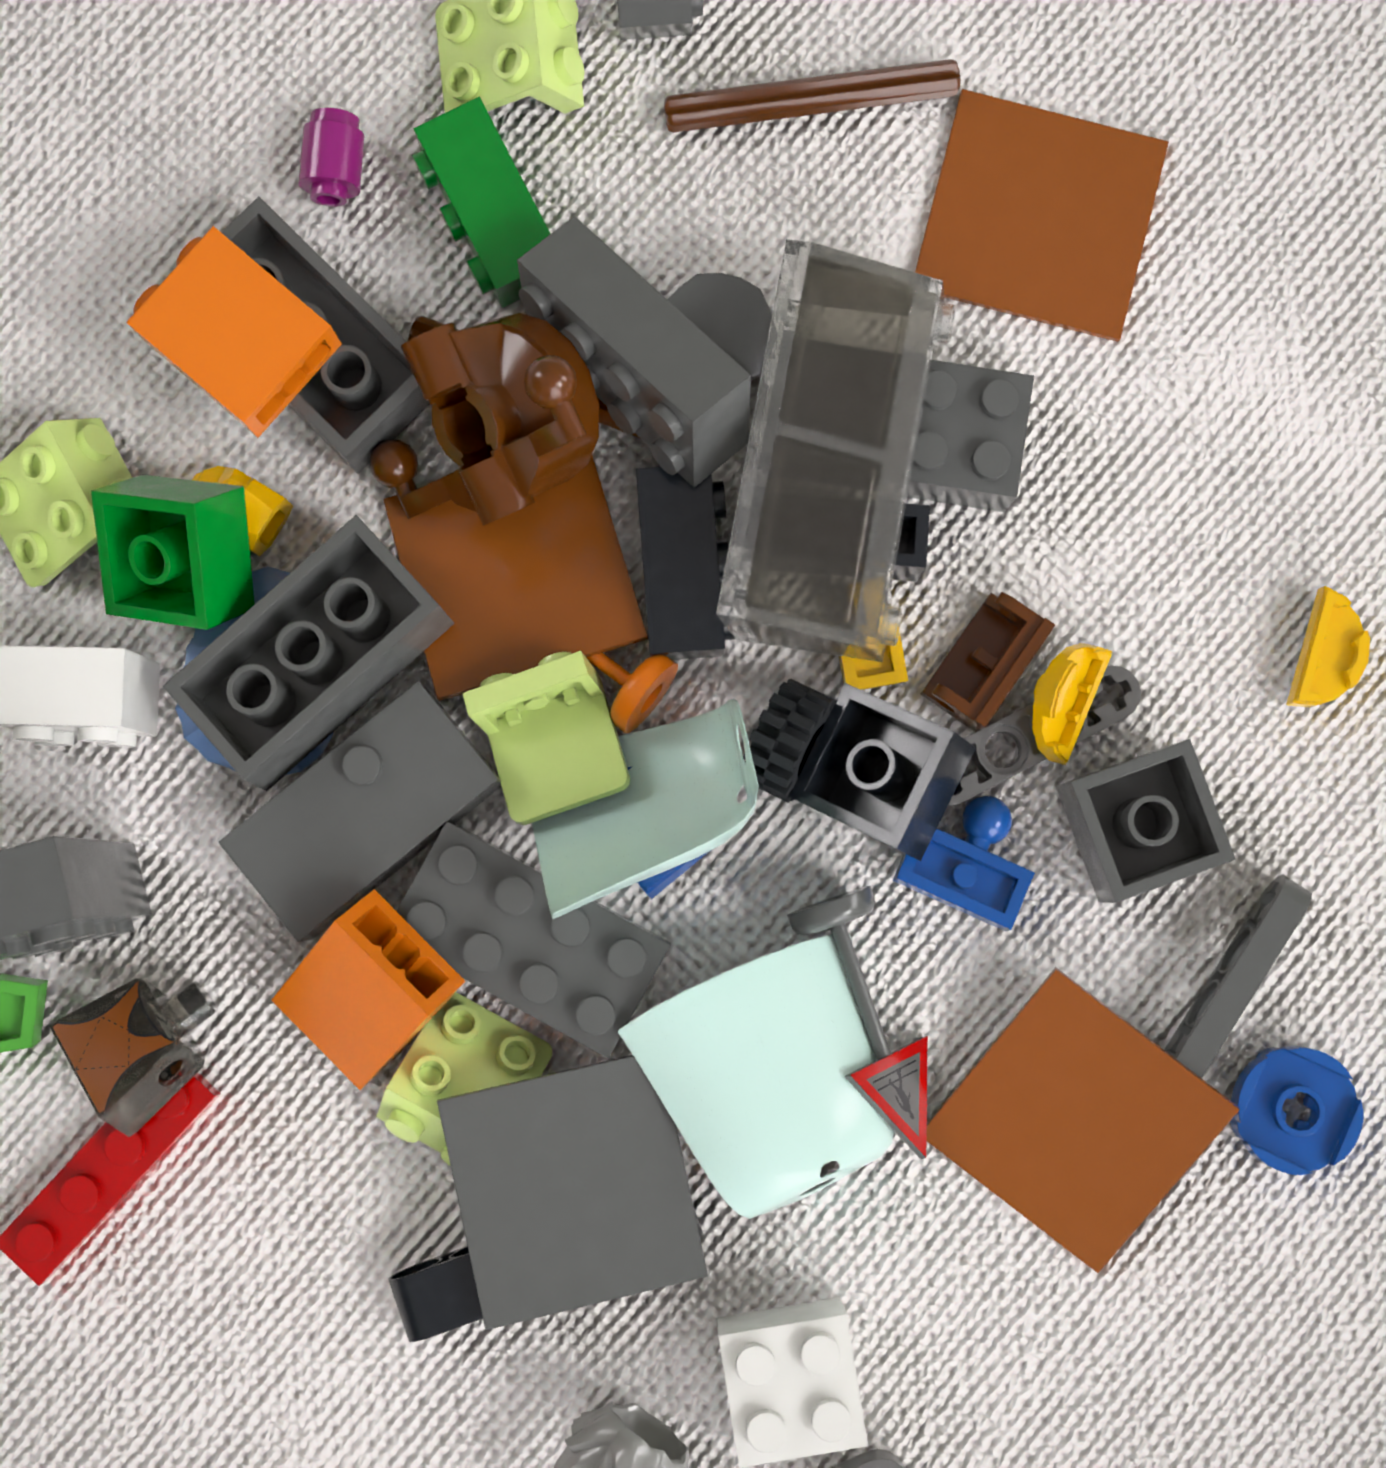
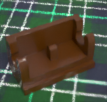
(987, 660)

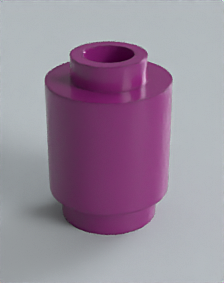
(331, 156)

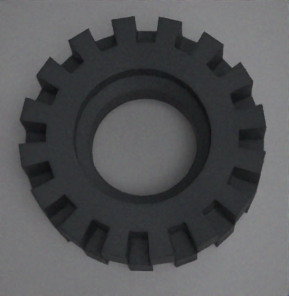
(787, 736)

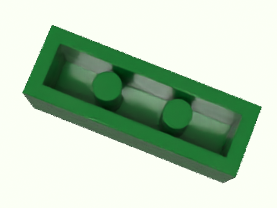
(483, 195)

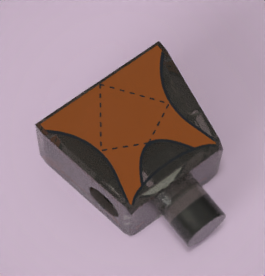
(134, 1049)

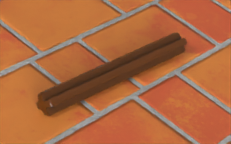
(812, 95)

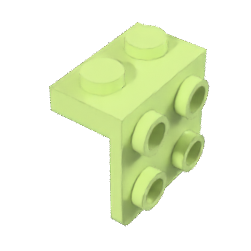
(510, 52)
(48, 494)
(550, 736)
(453, 1055)

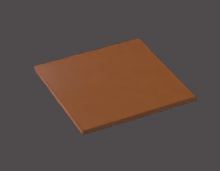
(1041, 214)
(521, 583)
(1078, 1120)

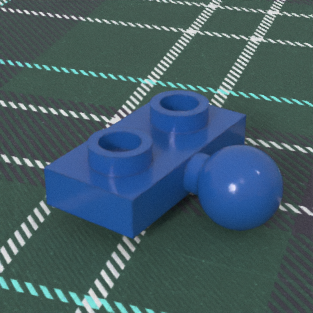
(966, 873)

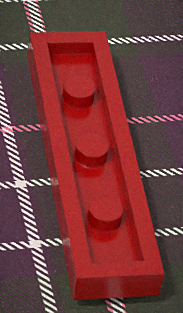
(97, 1183)

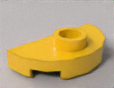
(1331, 653)
(1065, 697)

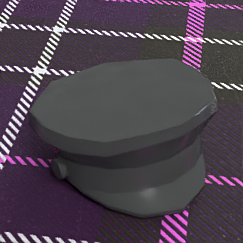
(729, 314)

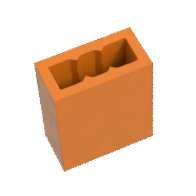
(234, 330)
(367, 989)

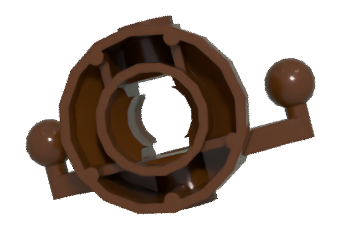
(505, 408)

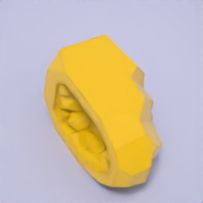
(264, 507)

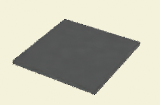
(570, 1191)

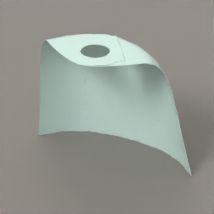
(670, 813)
(759, 1075)

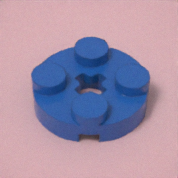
(1329, 1094)

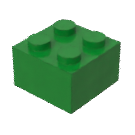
(174, 550)

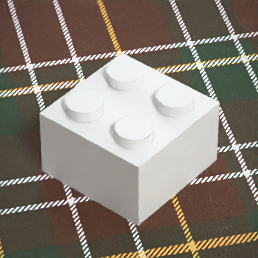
(78, 691)
(791, 1382)

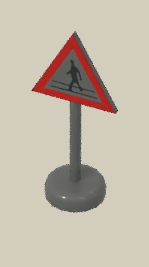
(897, 1079)

